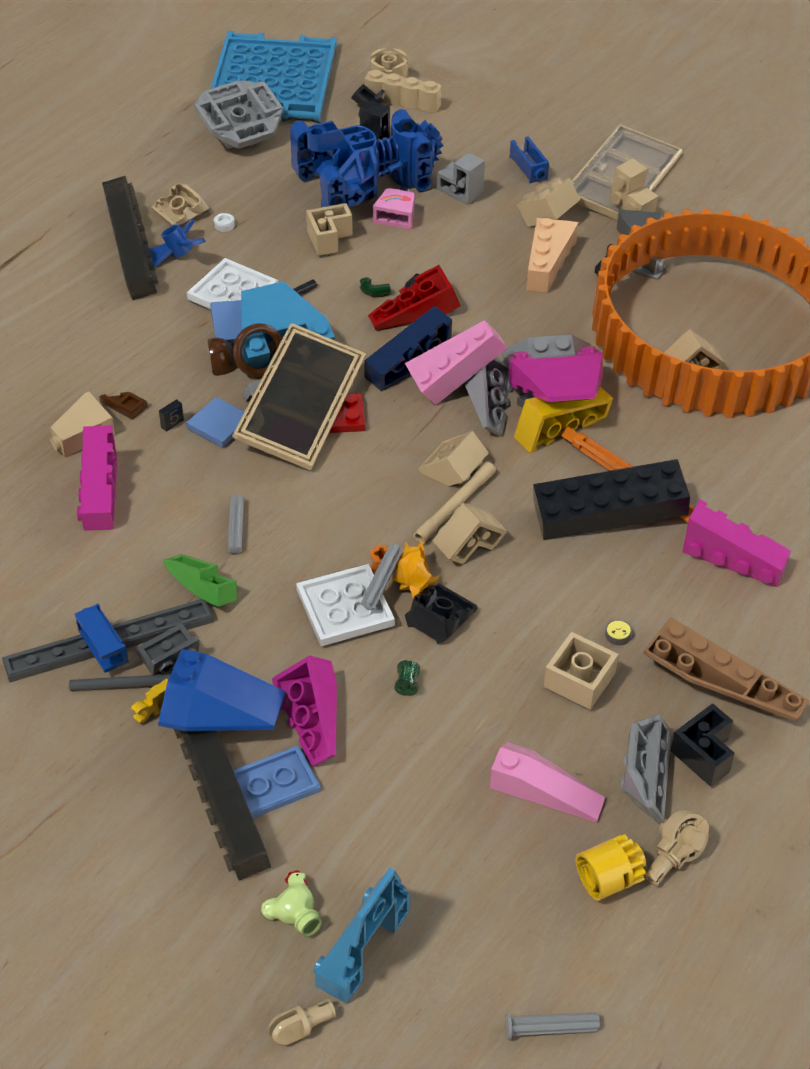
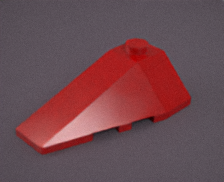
(429, 290)

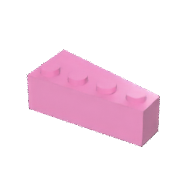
(455, 361)

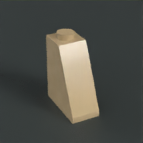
(68, 429)

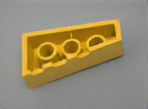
(545, 420)

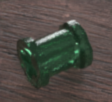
(407, 678)

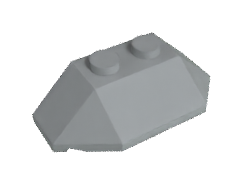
(547, 346)
(647, 766)

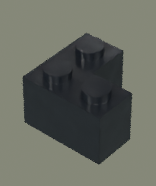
(376, 118)
(702, 744)

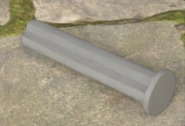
(551, 1024)

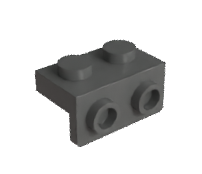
(163, 650)

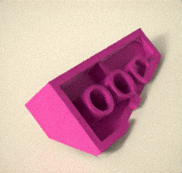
(311, 705)

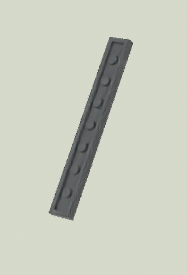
(130, 632)

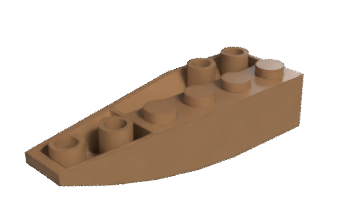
(721, 671)

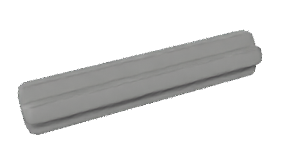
(235, 524)
(381, 576)

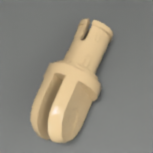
(298, 1022)

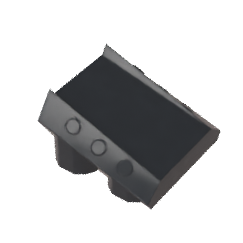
(439, 612)

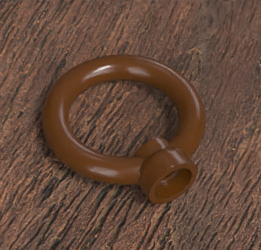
(239, 341)

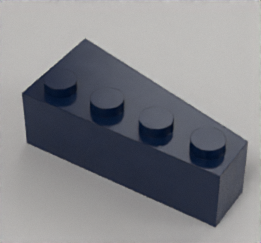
(388, 363)

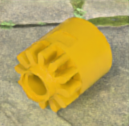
(611, 867)

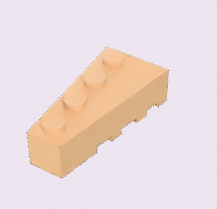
(549, 250)

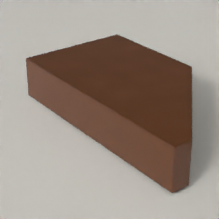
(125, 403)

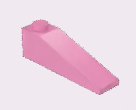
(538, 780)

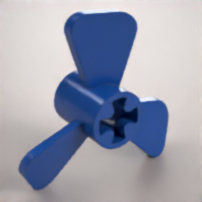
(175, 243)

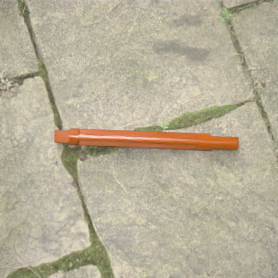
(602, 455)

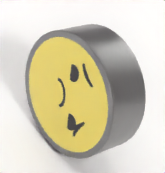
(618, 632)

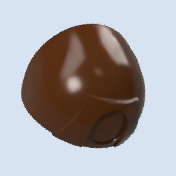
(221, 356)

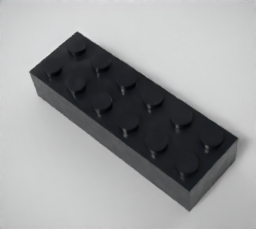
(611, 499)

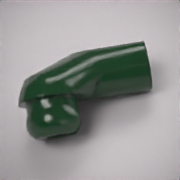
(374, 290)

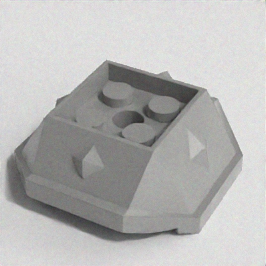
(240, 113)

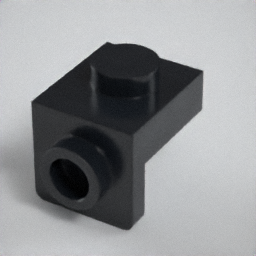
(364, 94)

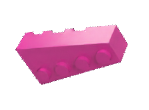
(98, 478)
(734, 546)

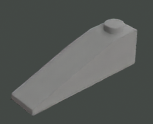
(489, 395)

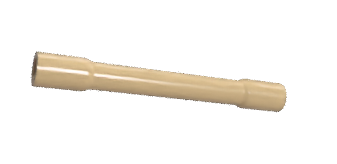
(431, 525)

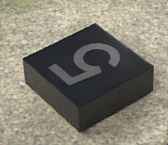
(171, 415)

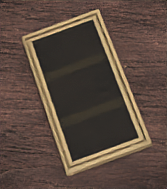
(299, 396)

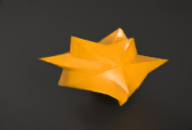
(413, 570)

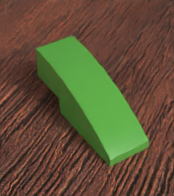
(202, 579)

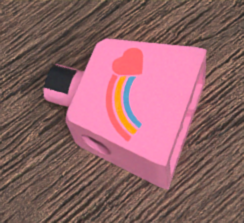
(395, 208)

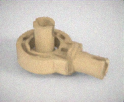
(678, 844)

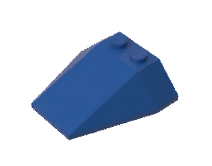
(217, 697)

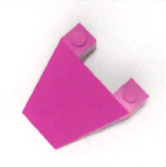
(558, 377)

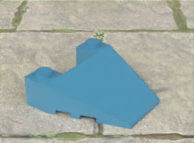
(278, 307)
(342, 968)

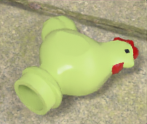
(294, 906)

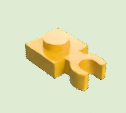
(151, 704)

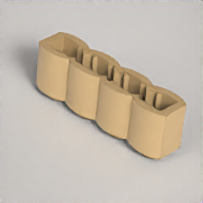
(405, 91)

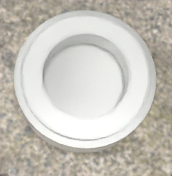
(224, 222)

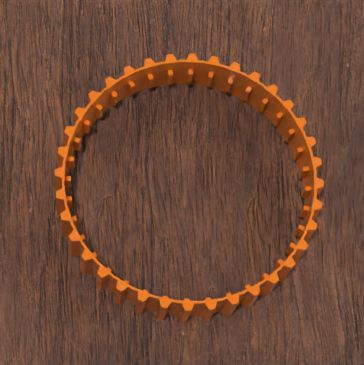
(678, 380)

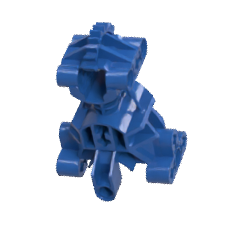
(353, 159)

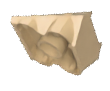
(180, 205)

